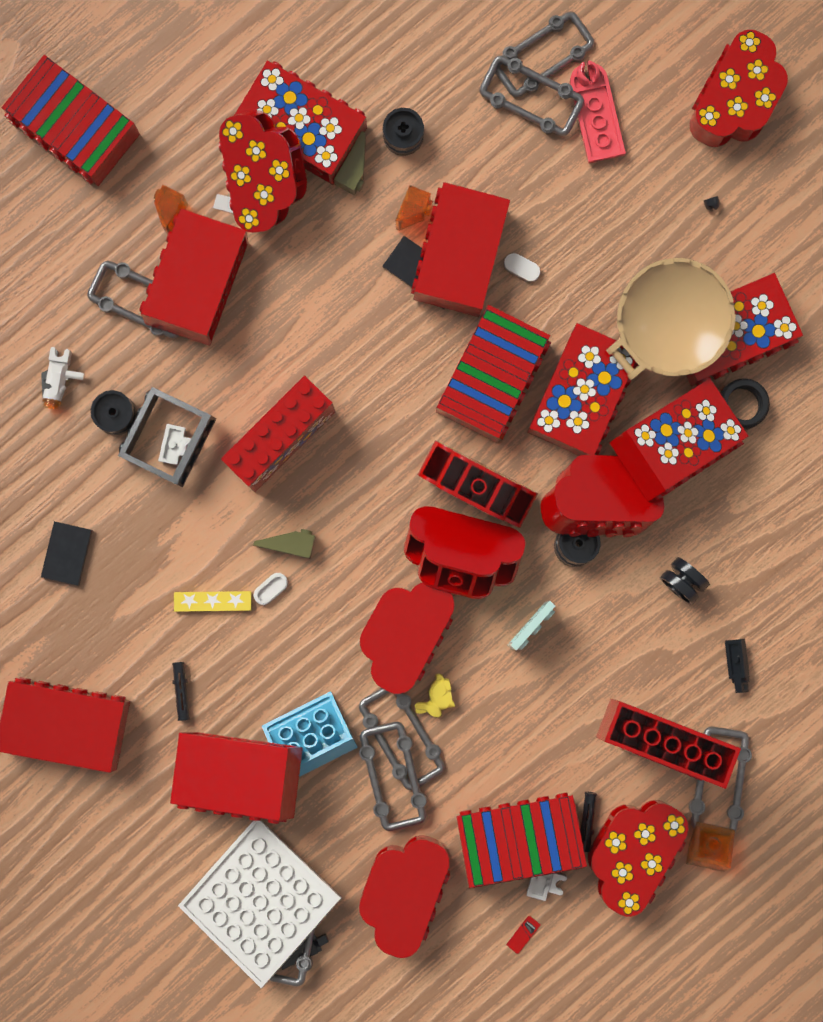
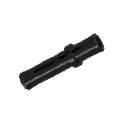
(178, 667)
(587, 821)

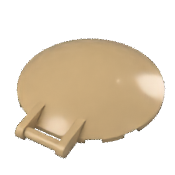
(674, 318)

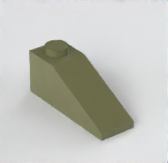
(352, 171)
(292, 543)

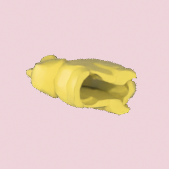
(439, 696)

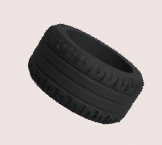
(760, 394)

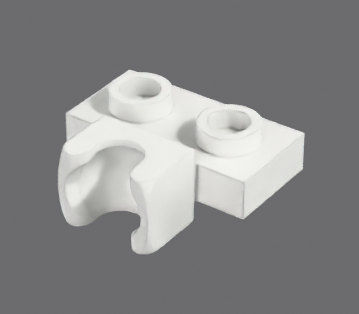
(173, 444)
(540, 885)

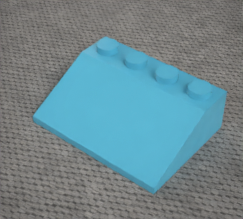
(316, 728)

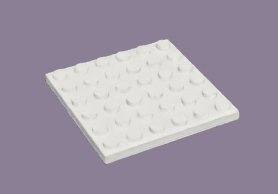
(259, 902)

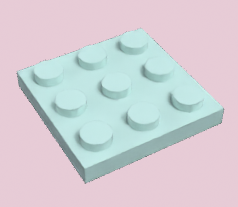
(532, 626)

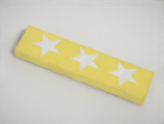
(213, 601)

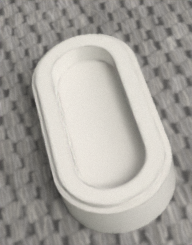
(522, 267)
(270, 588)

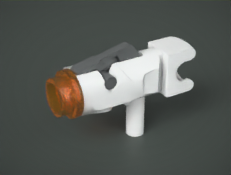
(55, 377)

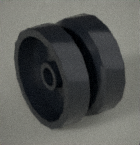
(403, 120)
(105, 404)
(575, 556)
(684, 580)

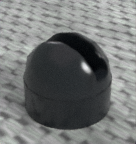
(712, 203)

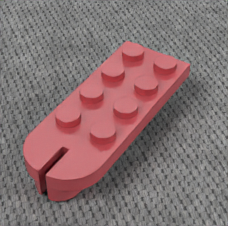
(598, 115)

